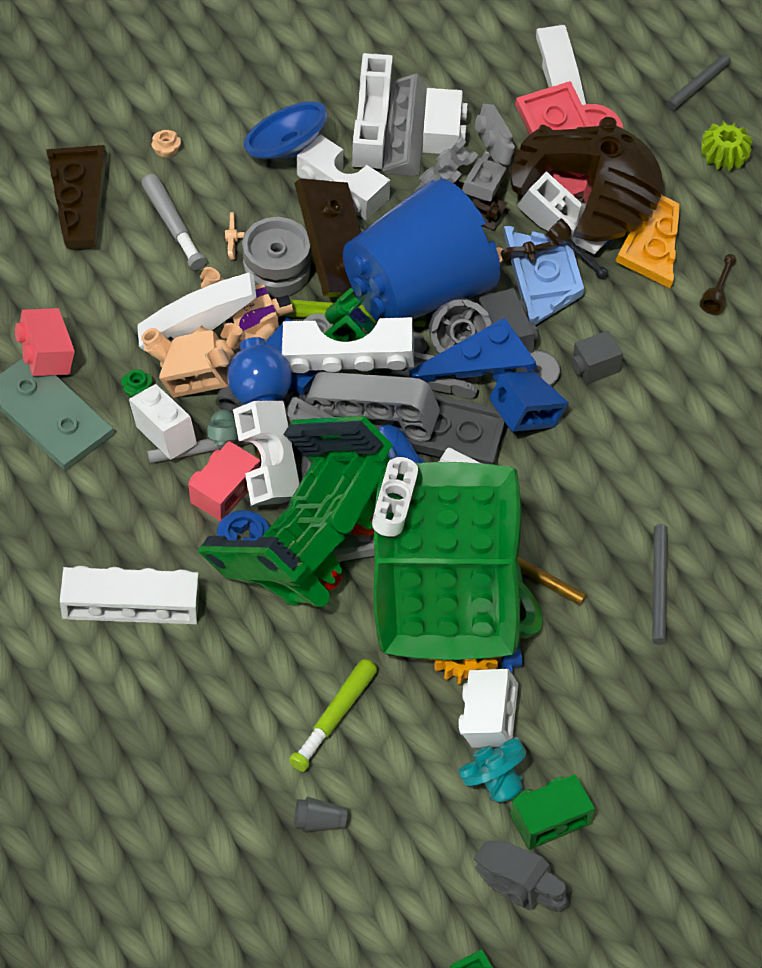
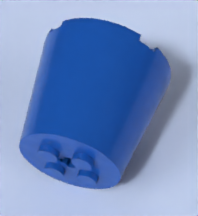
(422, 255)

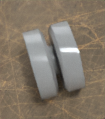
(277, 255)

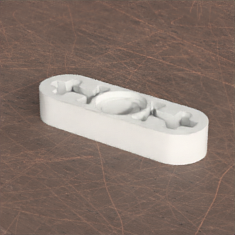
(387, 504)

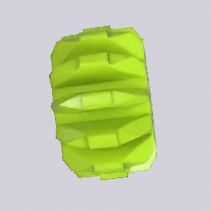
(726, 146)

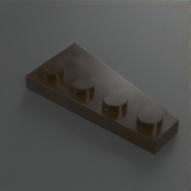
(78, 191)

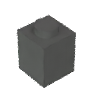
(596, 357)

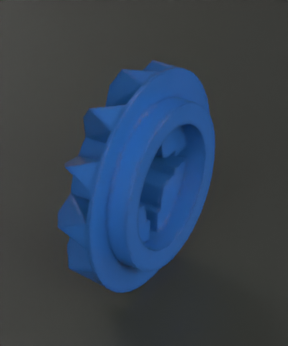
(239, 522)

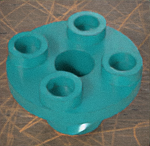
(496, 770)

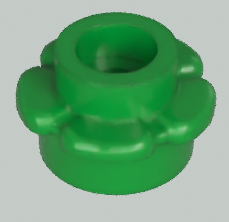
(132, 388)

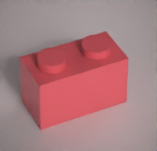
(45, 342)
(222, 480)

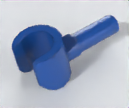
(512, 661)

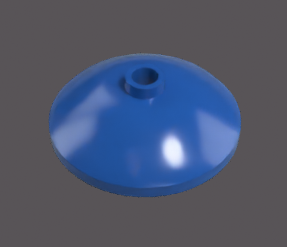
(286, 131)

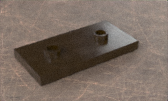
(329, 226)

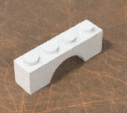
(372, 111)
(386, 346)

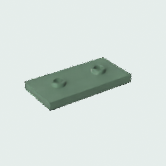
(51, 415)

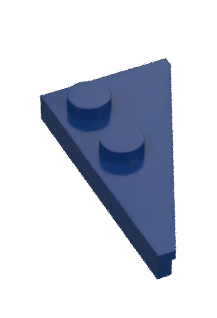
(482, 353)

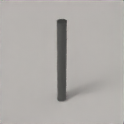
(659, 584)

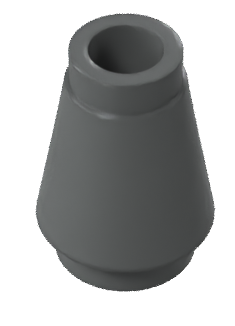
(319, 815)

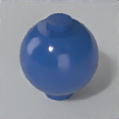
(259, 372)

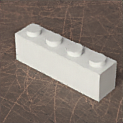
(129, 595)

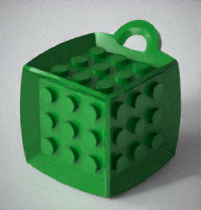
(454, 570)

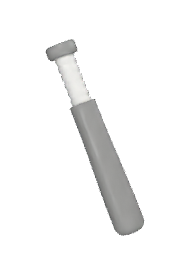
(169, 214)

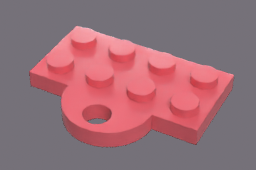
(561, 109)

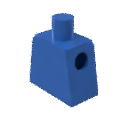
(526, 401)

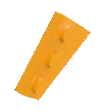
(652, 246)

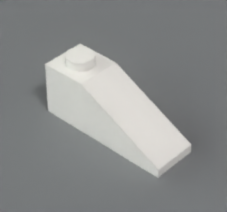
(549, 202)

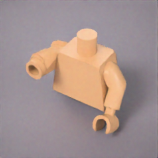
(190, 361)

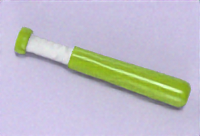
(339, 706)

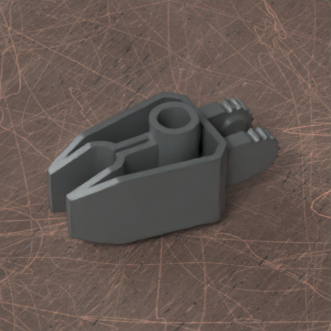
(520, 876)

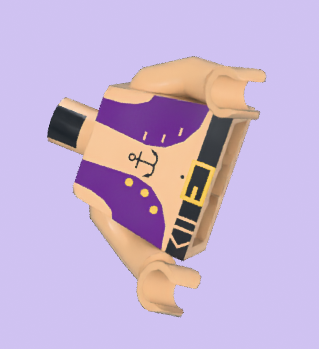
(256, 318)

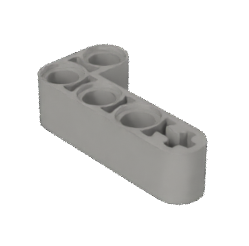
(377, 397)

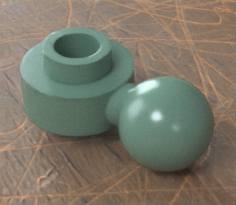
(222, 427)

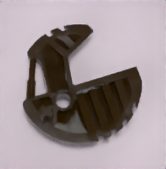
(620, 170)

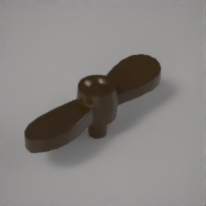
(528, 250)

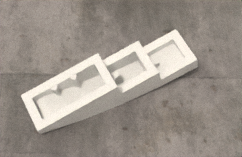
(558, 58)
(203, 308)

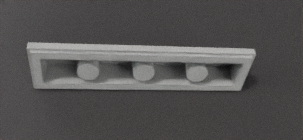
(405, 126)

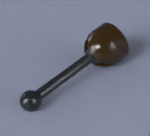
(561, 234)

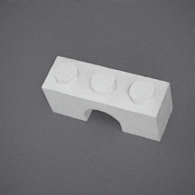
(325, 162)
(264, 426)

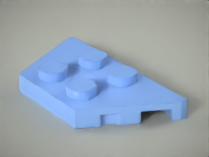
(549, 281)

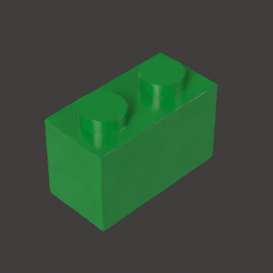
(551, 811)

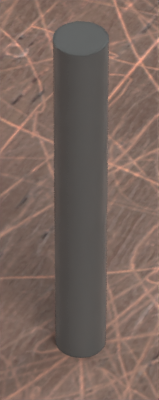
(698, 82)

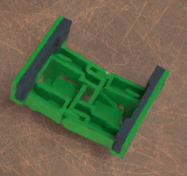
(333, 499)

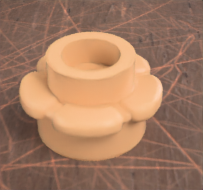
(166, 143)

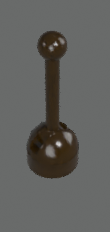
(714, 299)

